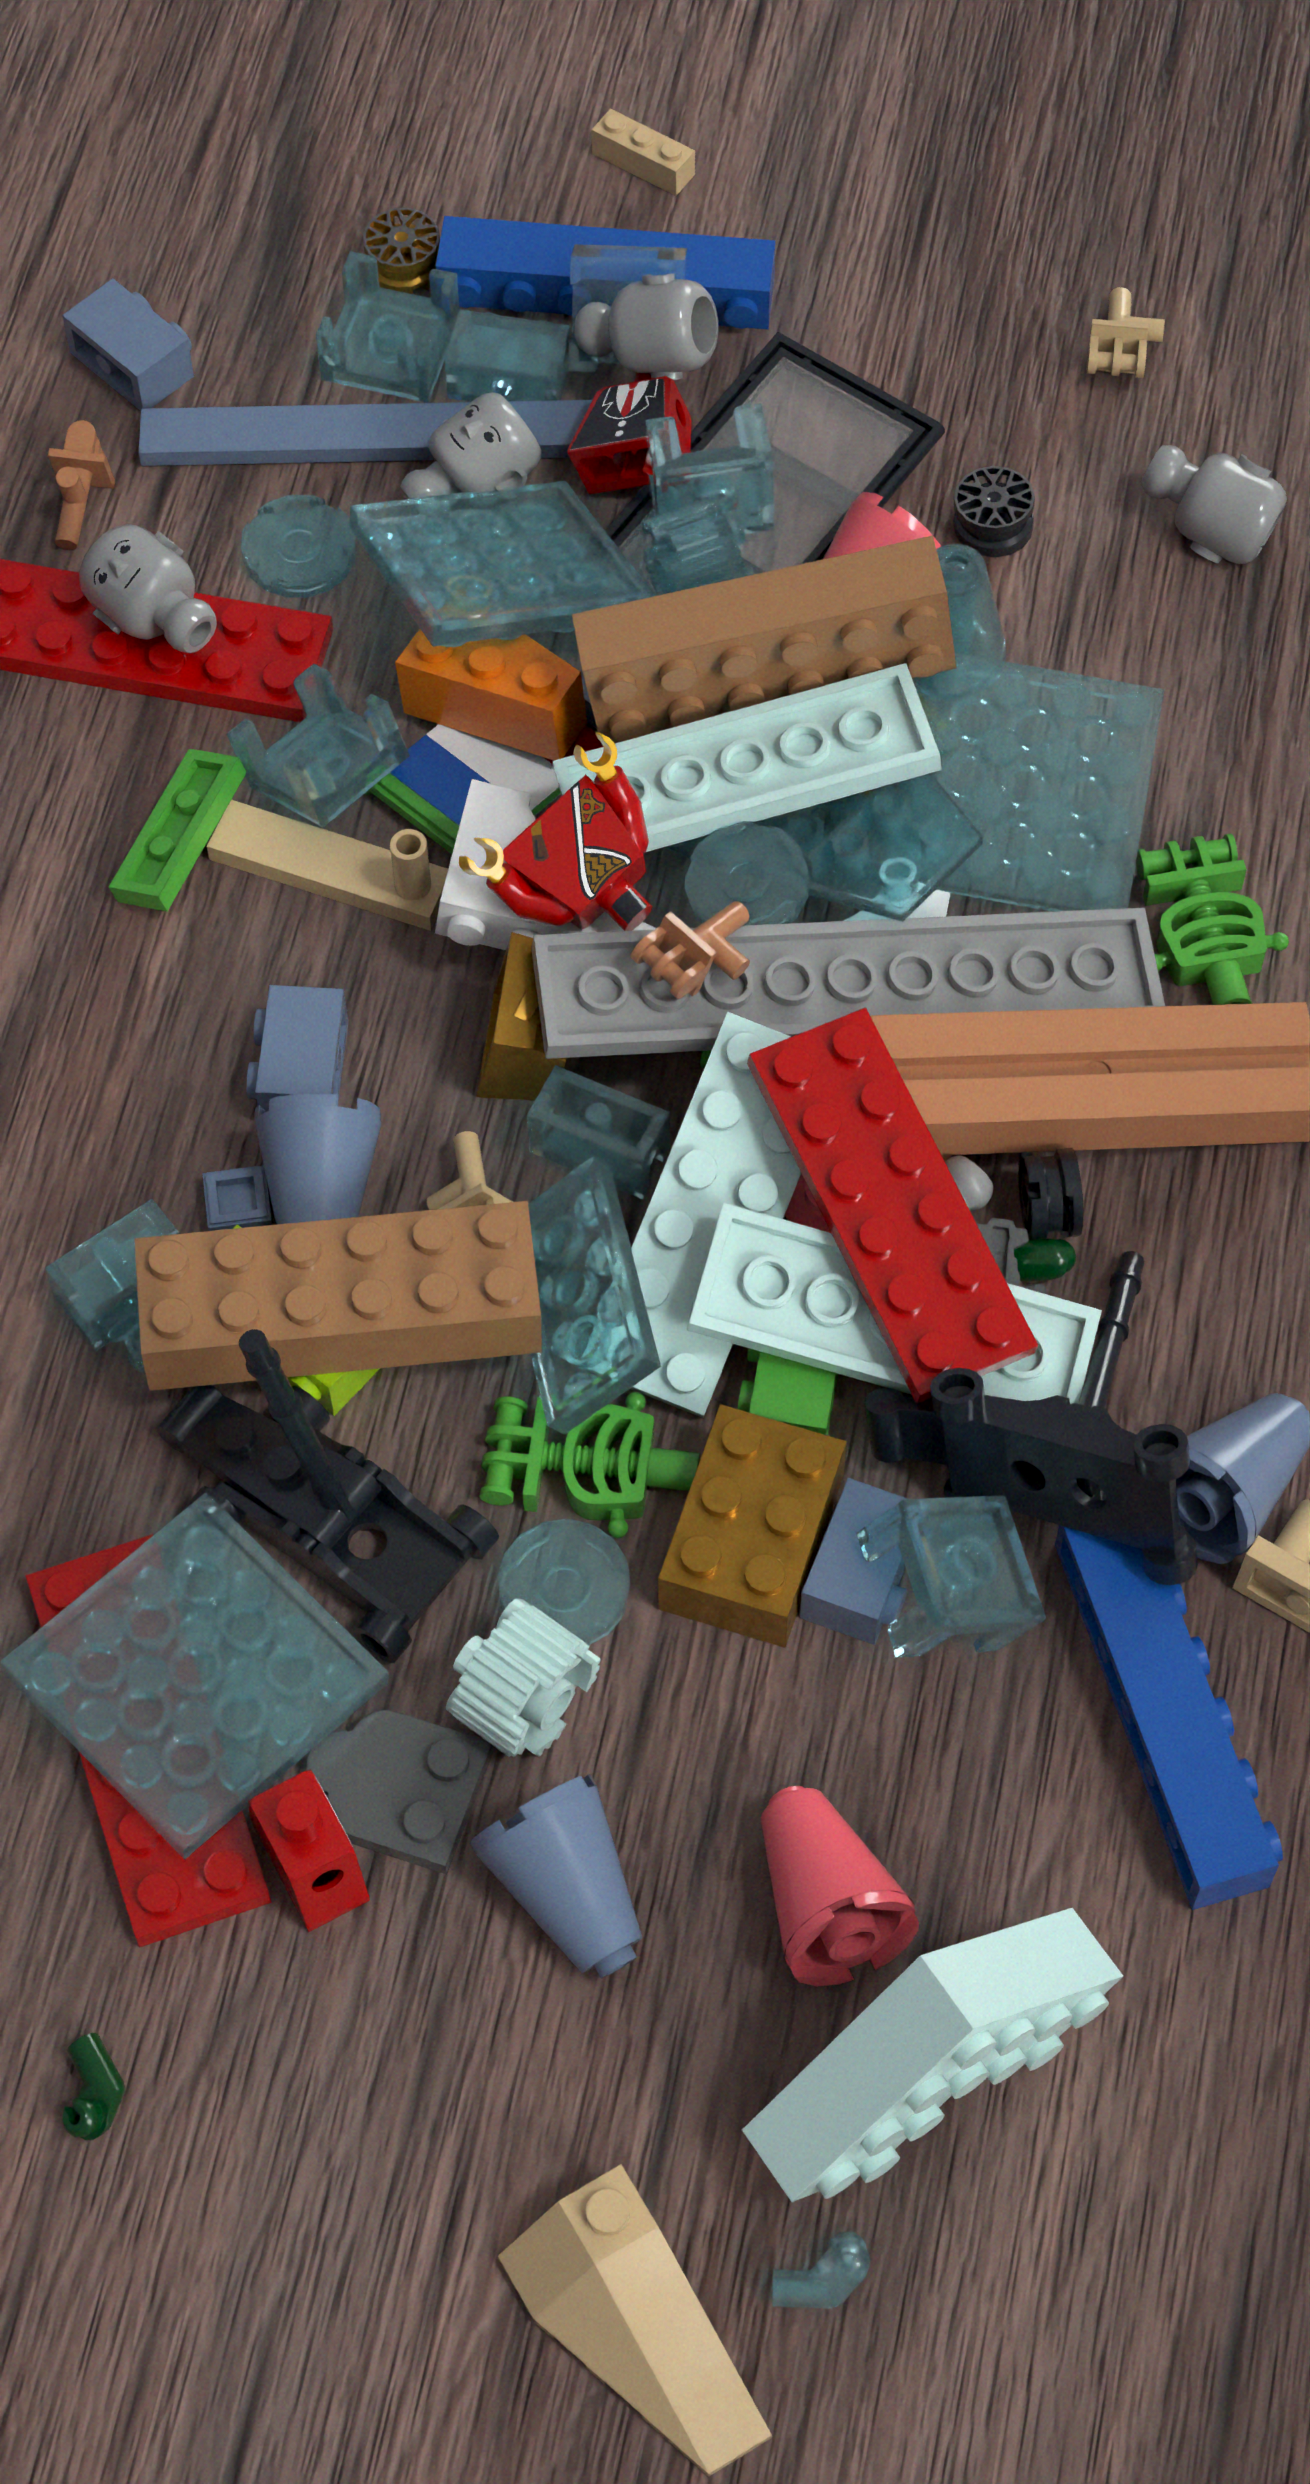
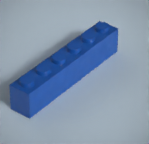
(529, 265)
(1172, 1721)

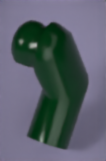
(1044, 1259)
(100, 2093)

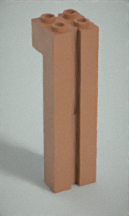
(1106, 1076)

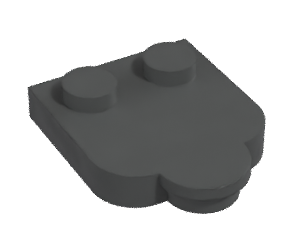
(402, 1785)

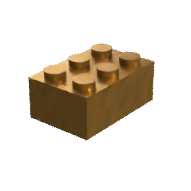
(751, 1525)

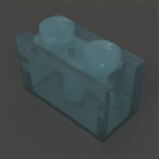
(506, 357)
(587, 1119)
(100, 1278)

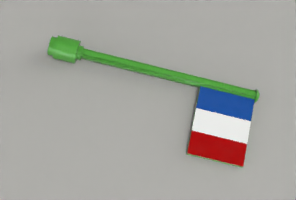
(437, 775)

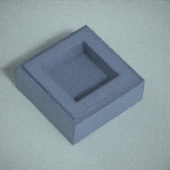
(237, 1198)

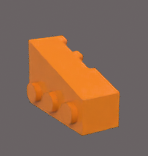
(495, 691)

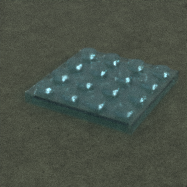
(496, 561)
(1047, 776)
(195, 1674)

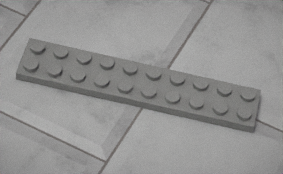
(815, 972)

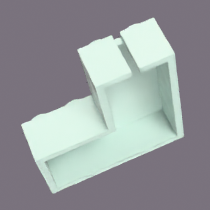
(927, 2038)

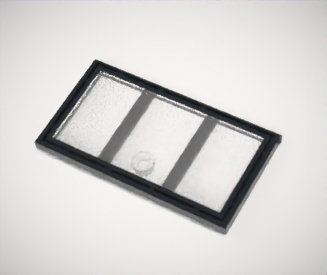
(827, 446)

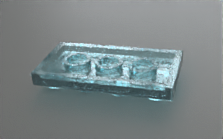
(589, 1298)

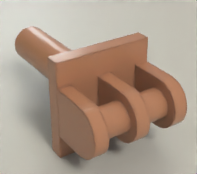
(76, 469)
(686, 955)

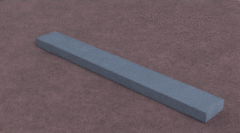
(328, 432)

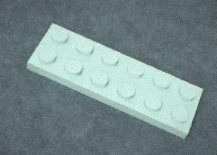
(773, 756)
(722, 1154)
(795, 1298)

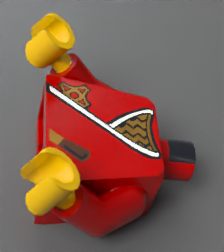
(576, 854)

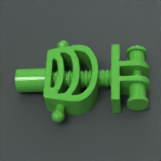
(1217, 930)
(650, 1466)

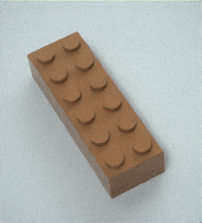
(764, 637)
(339, 1294)

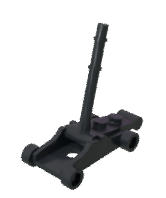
(1053, 1455)
(318, 1493)

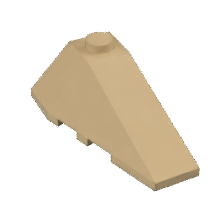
(620, 2303)

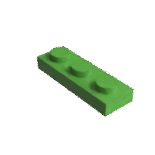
(177, 830)

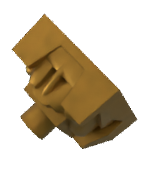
(514, 1044)

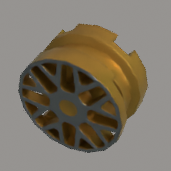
(402, 250)

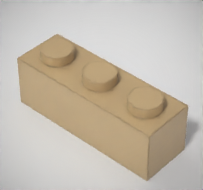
(643, 152)

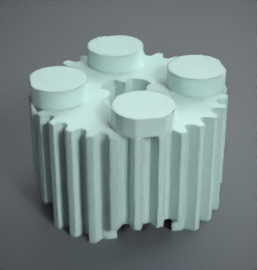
(521, 1680)

